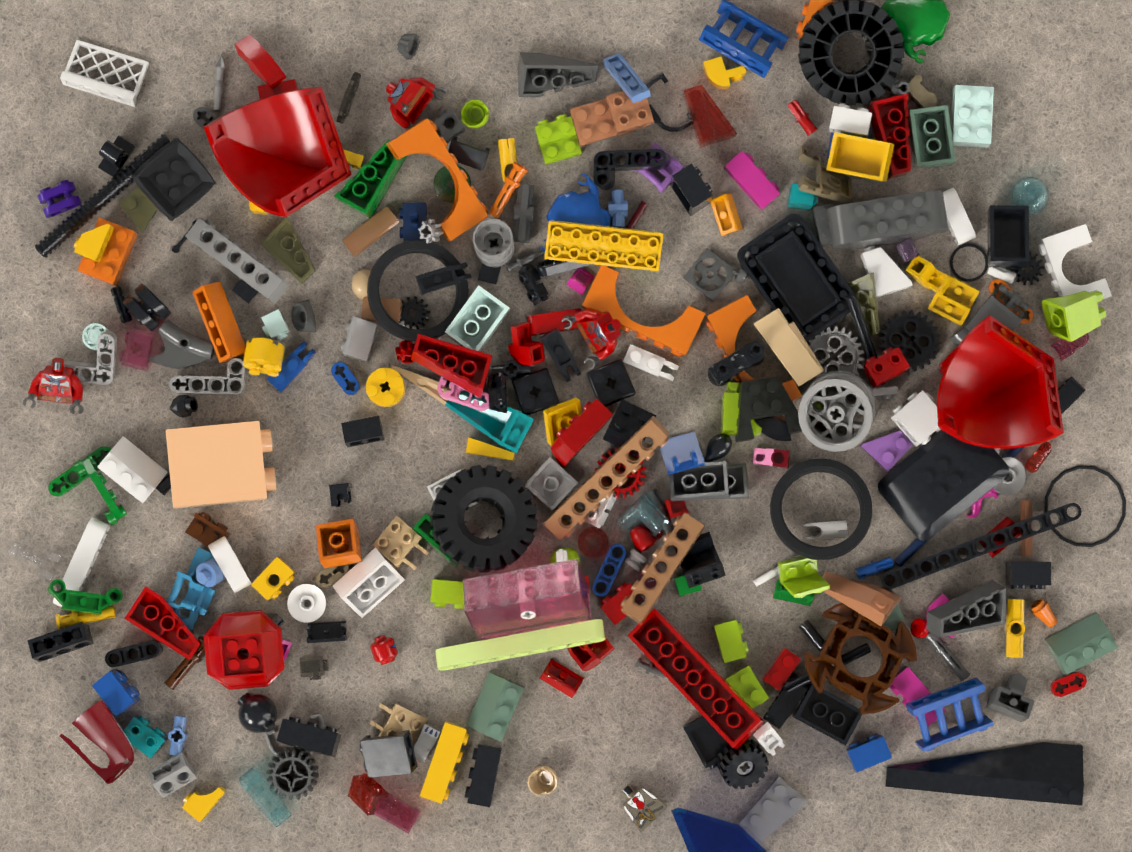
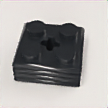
(616, 372)
(541, 380)

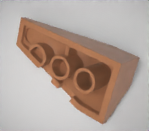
(865, 598)

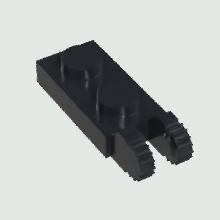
(441, 278)
(559, 352)

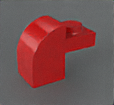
(523, 348)

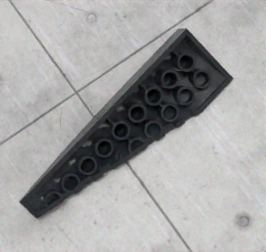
(1022, 772)

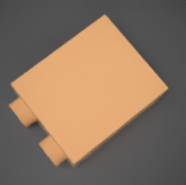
(219, 464)

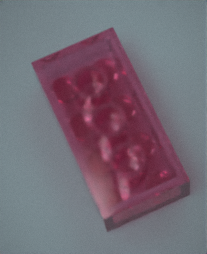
(397, 812)

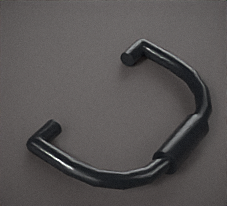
(657, 120)

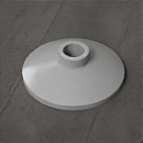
(1014, 480)

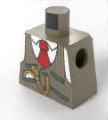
(642, 806)

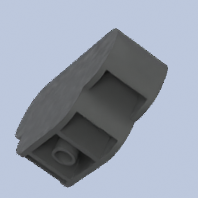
(887, 220)

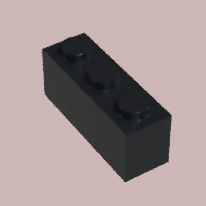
(309, 736)
(483, 775)

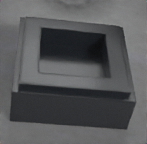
(489, 274)

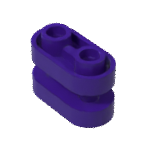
(64, 189)

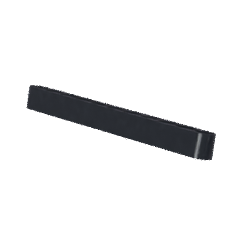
(988, 539)

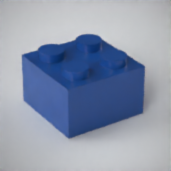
(116, 691)

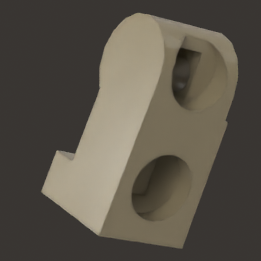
(920, 95)

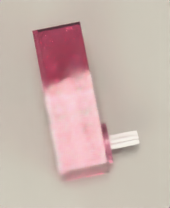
(527, 598)

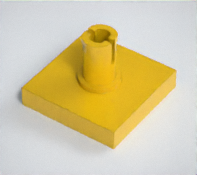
(559, 417)

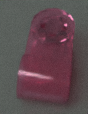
(1065, 348)

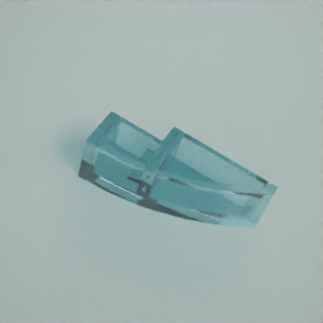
(264, 796)

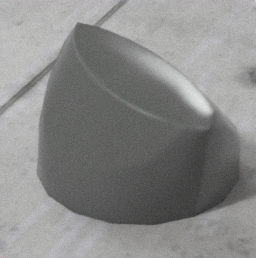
(303, 317)

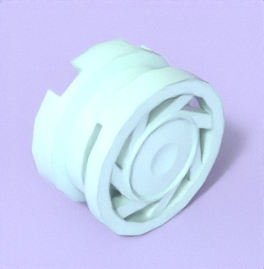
(91, 334)

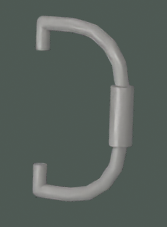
(267, 735)

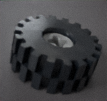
(732, 759)

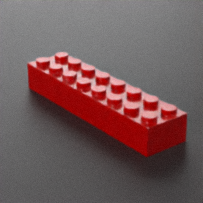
(696, 678)

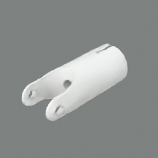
(829, 530)

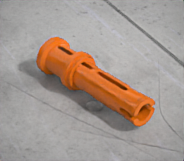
(513, 182)

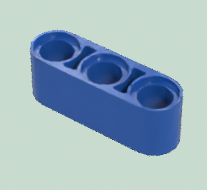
(616, 563)

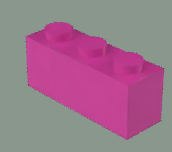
(752, 180)
(910, 689)

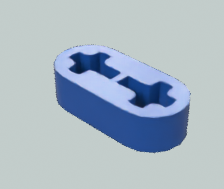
(341, 381)

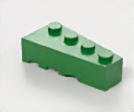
(371, 182)

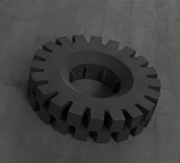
(823, 32)
(503, 493)

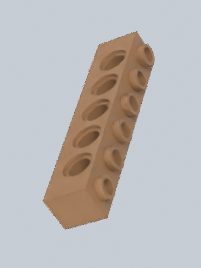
(640, 612)

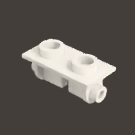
(599, 516)

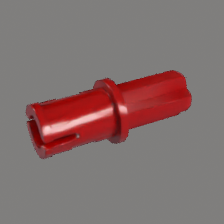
(802, 117)

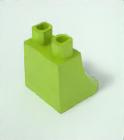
(1073, 314)
(730, 411)

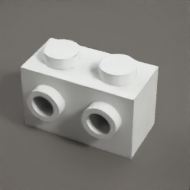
(850, 121)

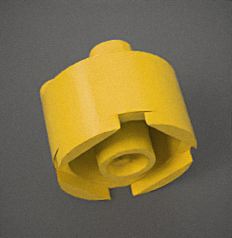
(263, 357)
(382, 377)

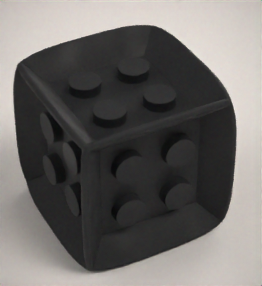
(173, 179)

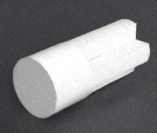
(1002, 274)

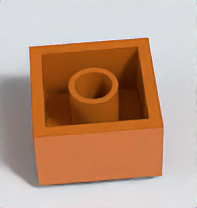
(338, 543)

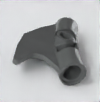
(175, 353)

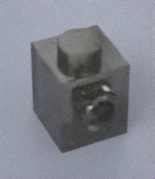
(313, 667)

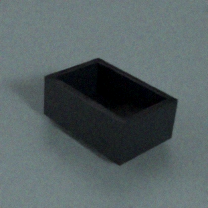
(691, 189)
(1008, 236)

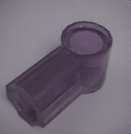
(907, 250)

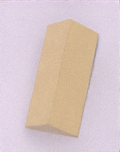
(789, 347)

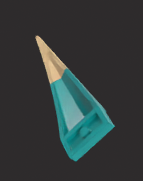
(503, 428)

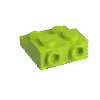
(557, 139)

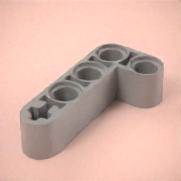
(208, 382)

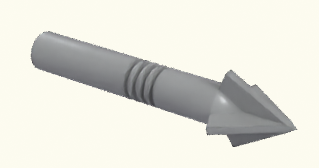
(220, 66)

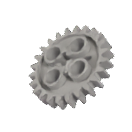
(821, 343)

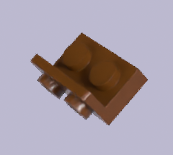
(205, 530)

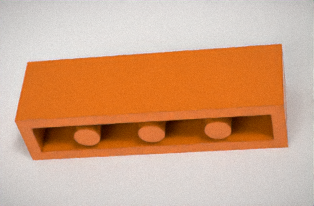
(219, 321)

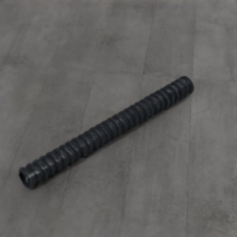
(97, 201)

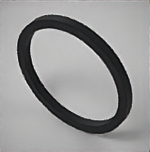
(968, 245)

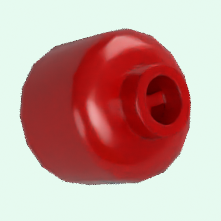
(383, 649)

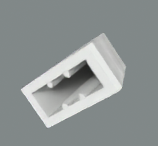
(887, 274)

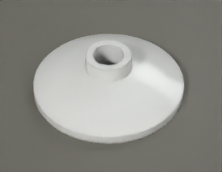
(299, 610)

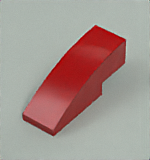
(259, 61)

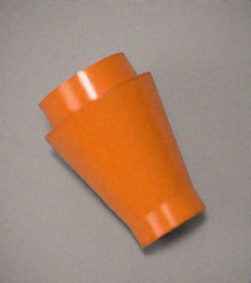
(1043, 611)

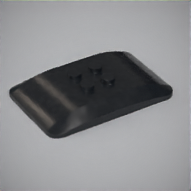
(796, 276)
(941, 482)

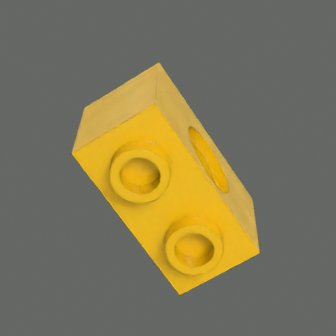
(263, 584)

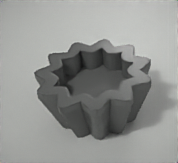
(408, 45)

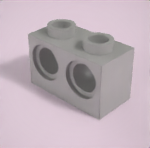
(172, 775)

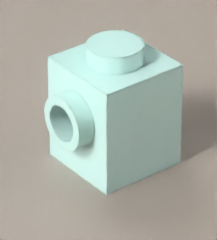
(275, 325)

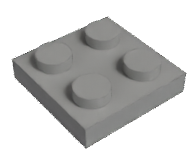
(551, 483)

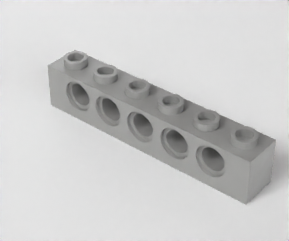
(199, 236)

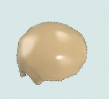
(360, 282)
(539, 786)

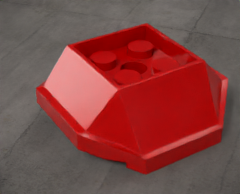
(249, 631)

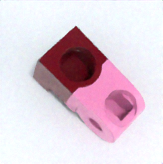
(771, 457)

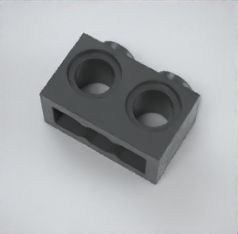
(448, 133)

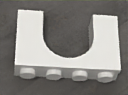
(1054, 250)

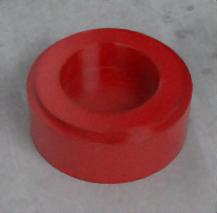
(919, 628)

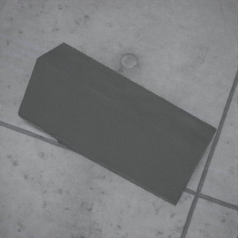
(710, 482)

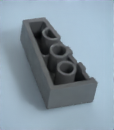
(969, 612)

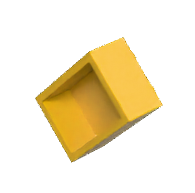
(860, 157)

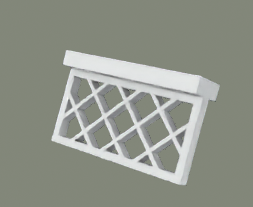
(96, 86)

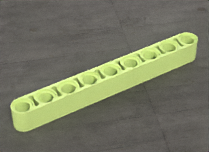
(520, 644)

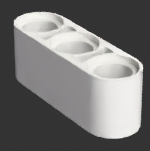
(957, 218)
(229, 564)

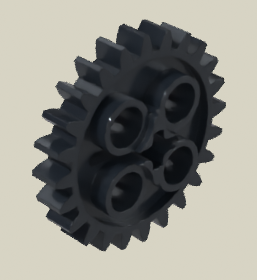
(922, 329)

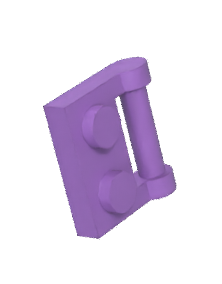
(673, 168)

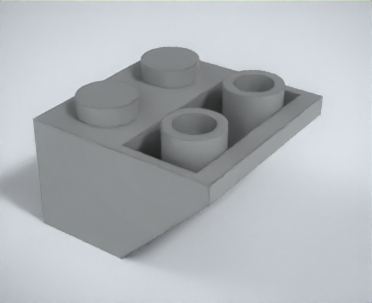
(359, 339)

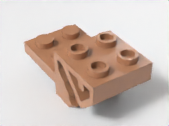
(610, 118)

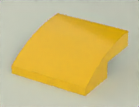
(955, 302)

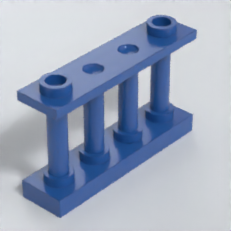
(737, 52)
(937, 701)

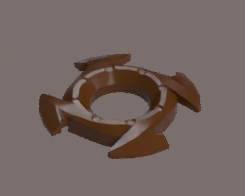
(830, 663)

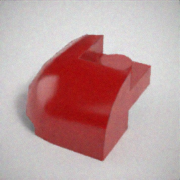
(590, 655)

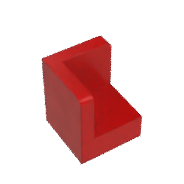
(675, 508)

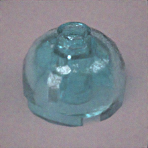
(1031, 193)

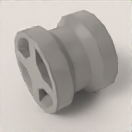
(635, 560)

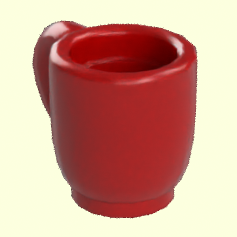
(643, 538)

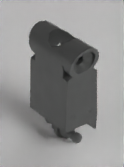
(997, 310)

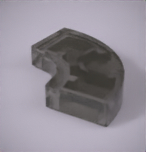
(348, 98)

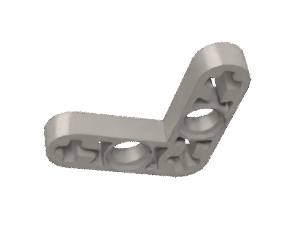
(101, 366)

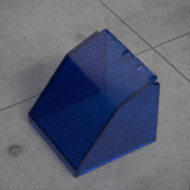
(712, 834)

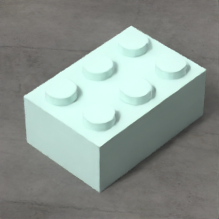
(972, 115)

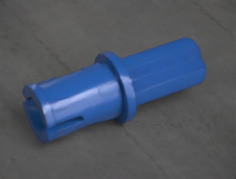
(874, 567)

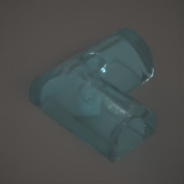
(642, 511)

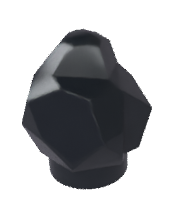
(184, 405)

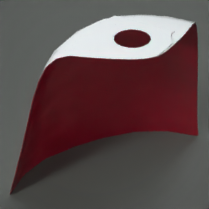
(105, 732)

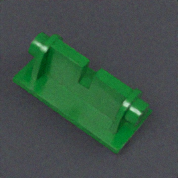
(783, 594)

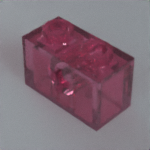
(143, 340)

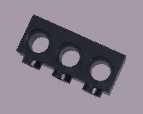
(60, 642)

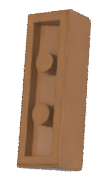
(370, 231)

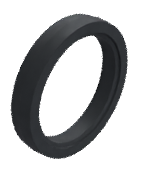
(374, 296)
(831, 467)

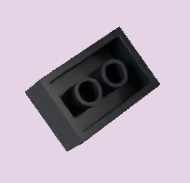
(828, 714)

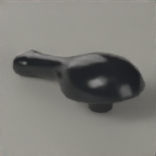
(718, 447)

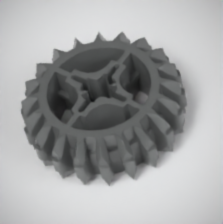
(291, 790)

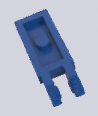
(291, 368)

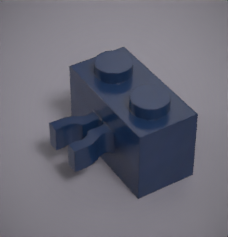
(412, 217)

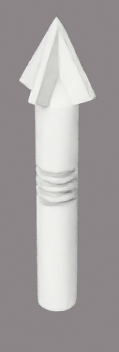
(767, 576)

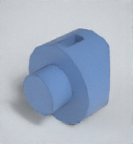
(209, 573)

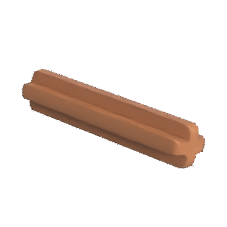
(1026, 513)

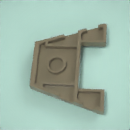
(828, 183)

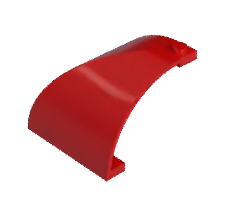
(280, 150)
(999, 390)

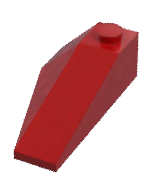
(160, 621)

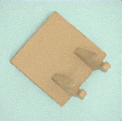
(398, 541)
(401, 720)

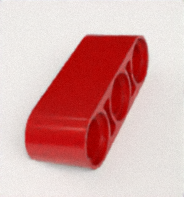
(546, 322)

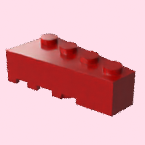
(891, 126)
(453, 362)

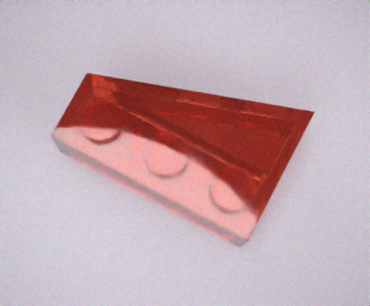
(706, 117)

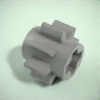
(433, 227)

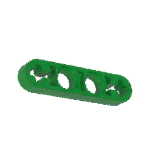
(58, 480)

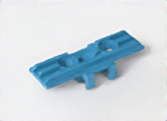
(197, 597)

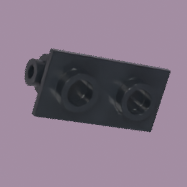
(528, 277)
(497, 393)

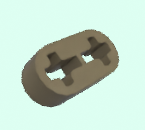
(335, 577)

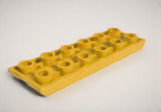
(603, 245)

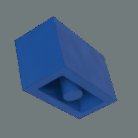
(868, 753)

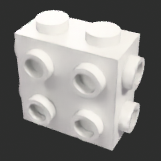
(917, 418)

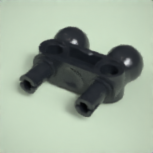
(748, 356)

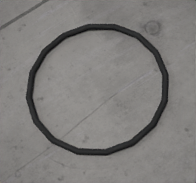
(1120, 491)

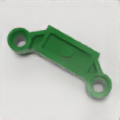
(87, 466)
(83, 601)

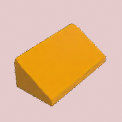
(726, 214)

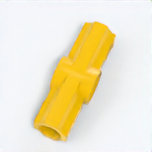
(1014, 614)

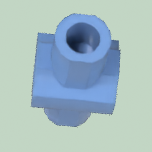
(618, 208)
(179, 725)

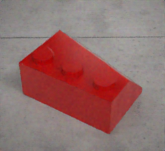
(580, 432)

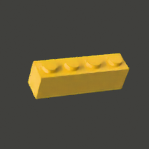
(443, 762)

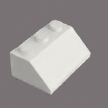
(132, 469)
(368, 583)

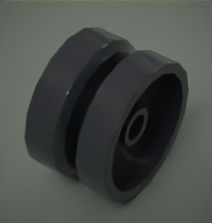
(144, 310)

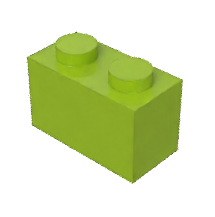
(447, 592)
(730, 640)

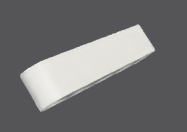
(85, 555)

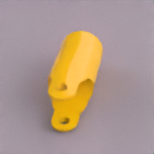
(507, 153)

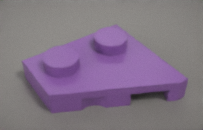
(888, 449)

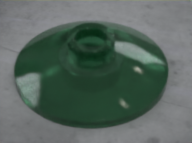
(441, 186)

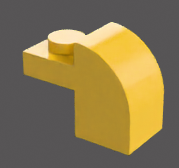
(718, 76)
(928, 276)

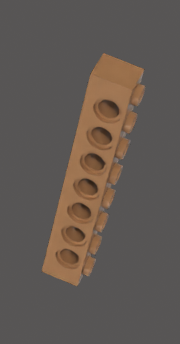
(651, 429)

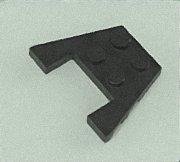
(761, 400)

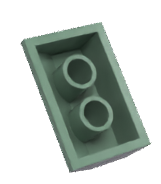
(932, 137)
(1081, 643)
(495, 706)

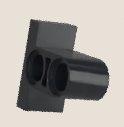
(115, 155)

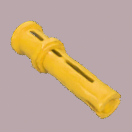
(70, 619)

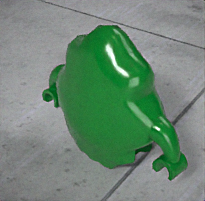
(918, 22)

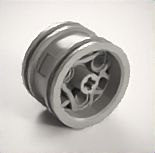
(830, 438)

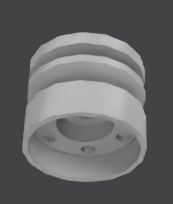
(491, 233)

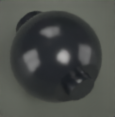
(257, 713)

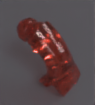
(1036, 460)

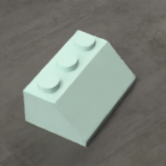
(477, 320)

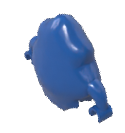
(579, 208)

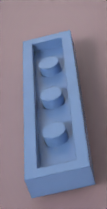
(626, 78)

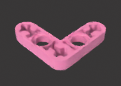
(453, 395)

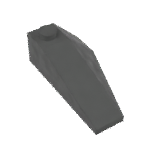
(547, 72)

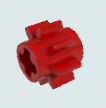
(405, 351)

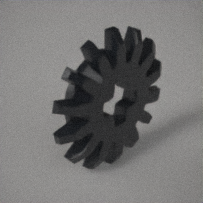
(1032, 273)
(420, 314)

